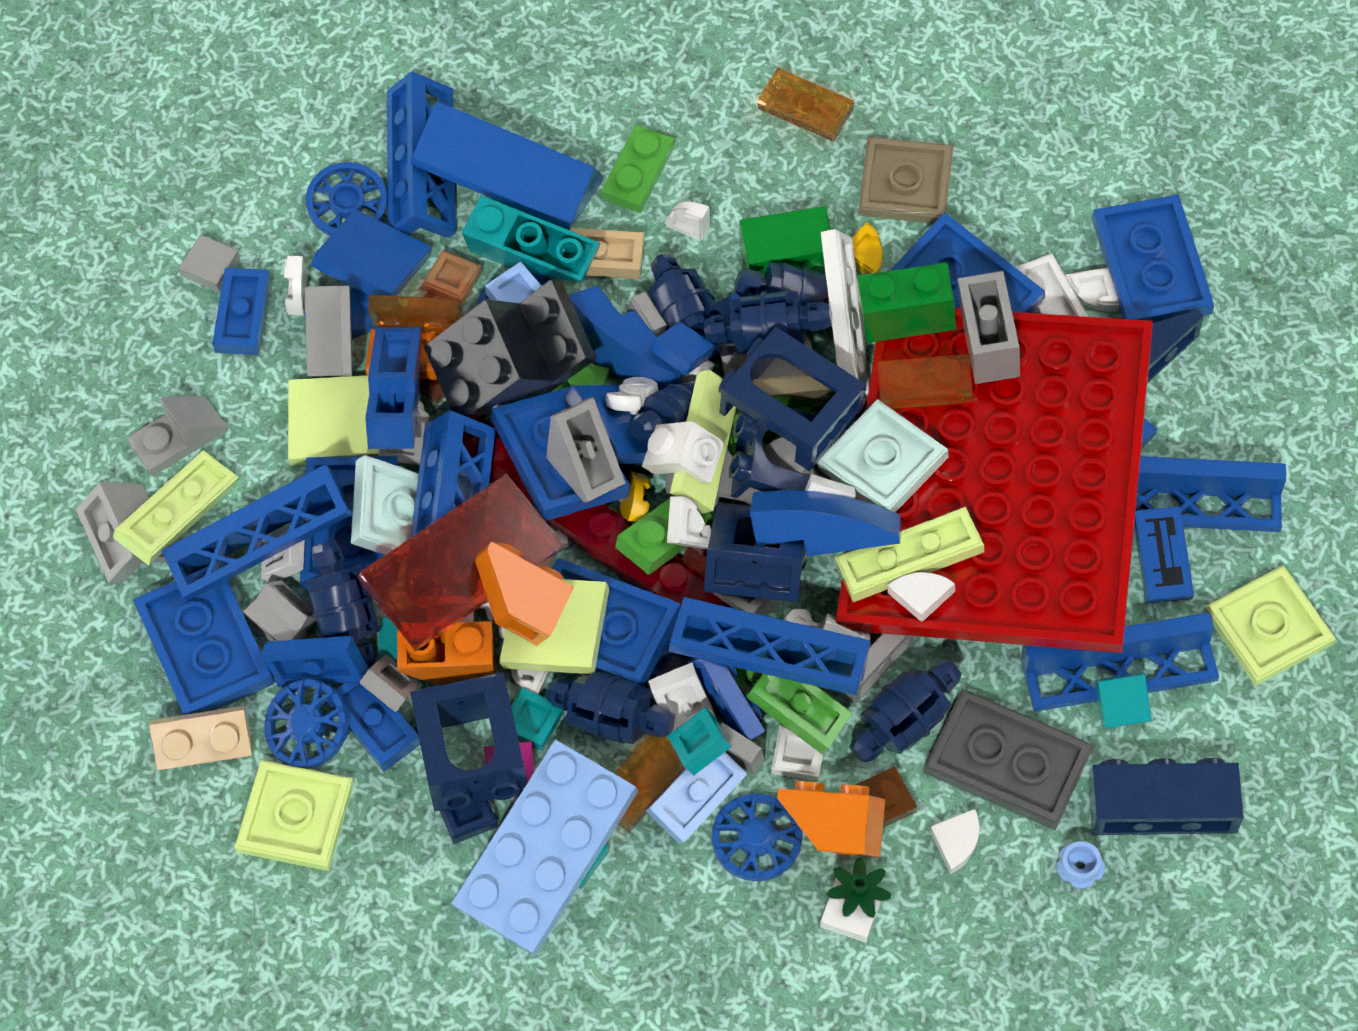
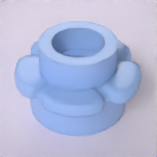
(1084, 853)

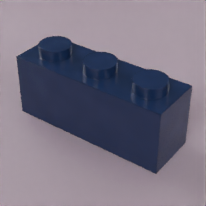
(1165, 797)

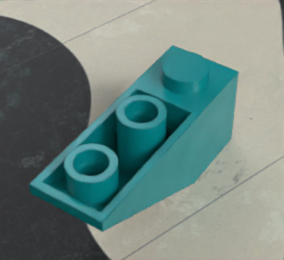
(516, 237)

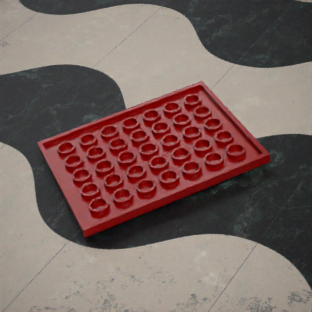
(1046, 480)

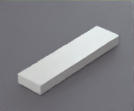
(845, 306)

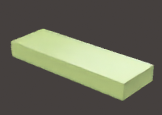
(705, 412)
(175, 507)
(921, 549)

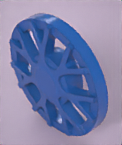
(344, 196)
(306, 723)
(755, 838)

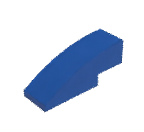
(621, 340)
(393, 388)
(822, 520)

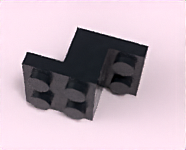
(510, 351)

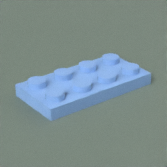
(545, 847)

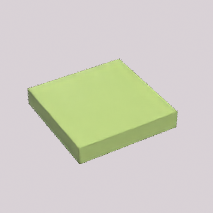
(327, 418)
(1269, 625)
(574, 640)
(294, 815)

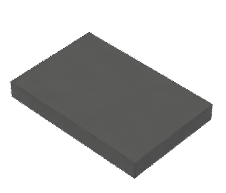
(1008, 759)

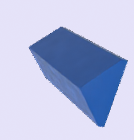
(505, 166)

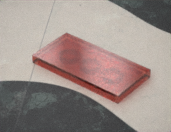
(434, 575)

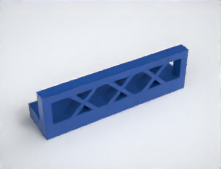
(407, 184)
(439, 466)
(1207, 478)
(251, 527)
(1140, 642)
(762, 643)

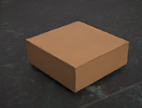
(452, 277)

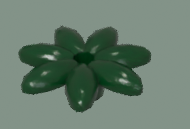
(859, 896)

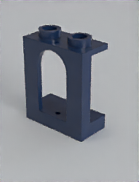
(810, 438)
(750, 465)
(749, 570)
(461, 704)

